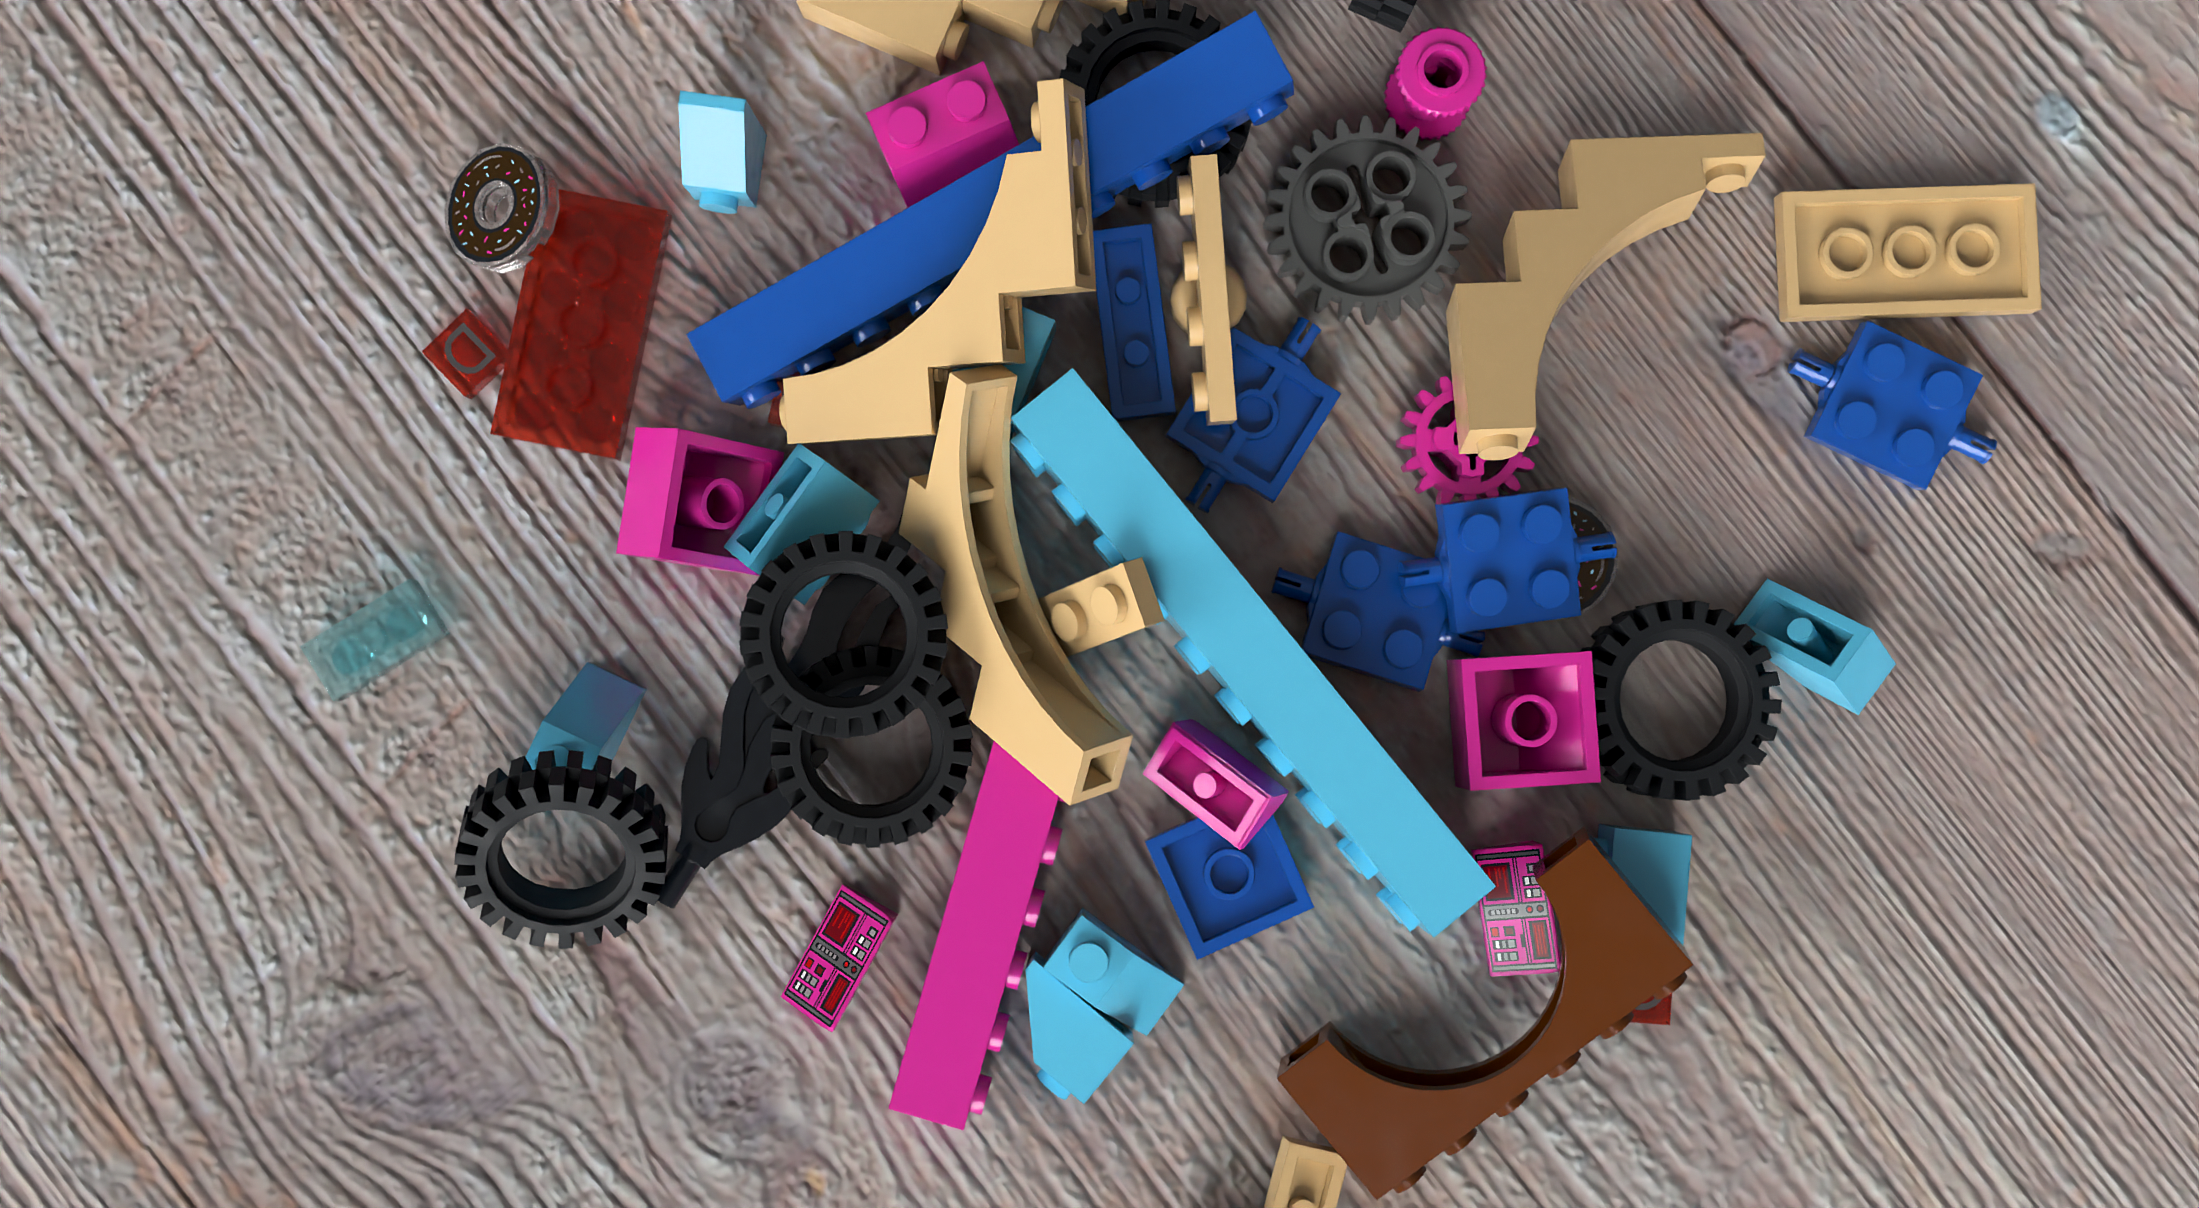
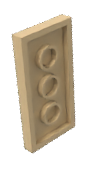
(1907, 252)

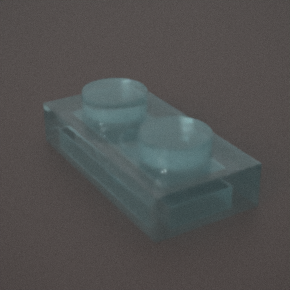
(375, 640)

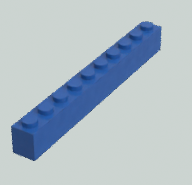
(918, 252)

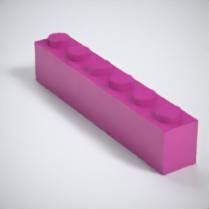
(978, 945)

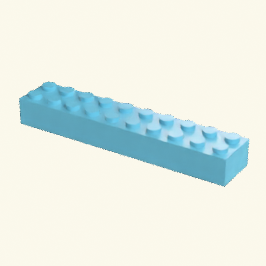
(1252, 657)

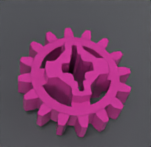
(1439, 443)

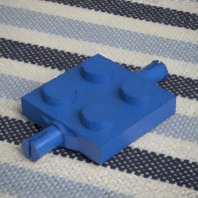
(1892, 405)
(1276, 420)
(1507, 560)
(1367, 620)

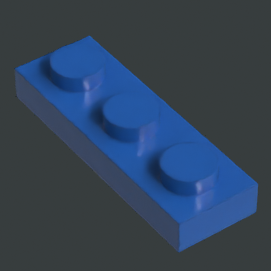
(1132, 323)

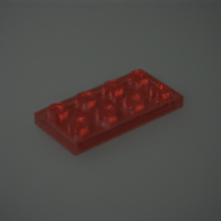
(582, 327)

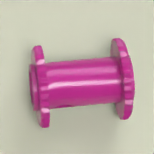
(1451, 64)

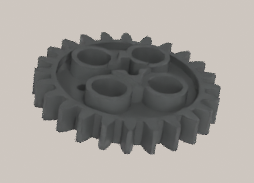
(1422, 207)

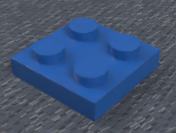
(1226, 890)

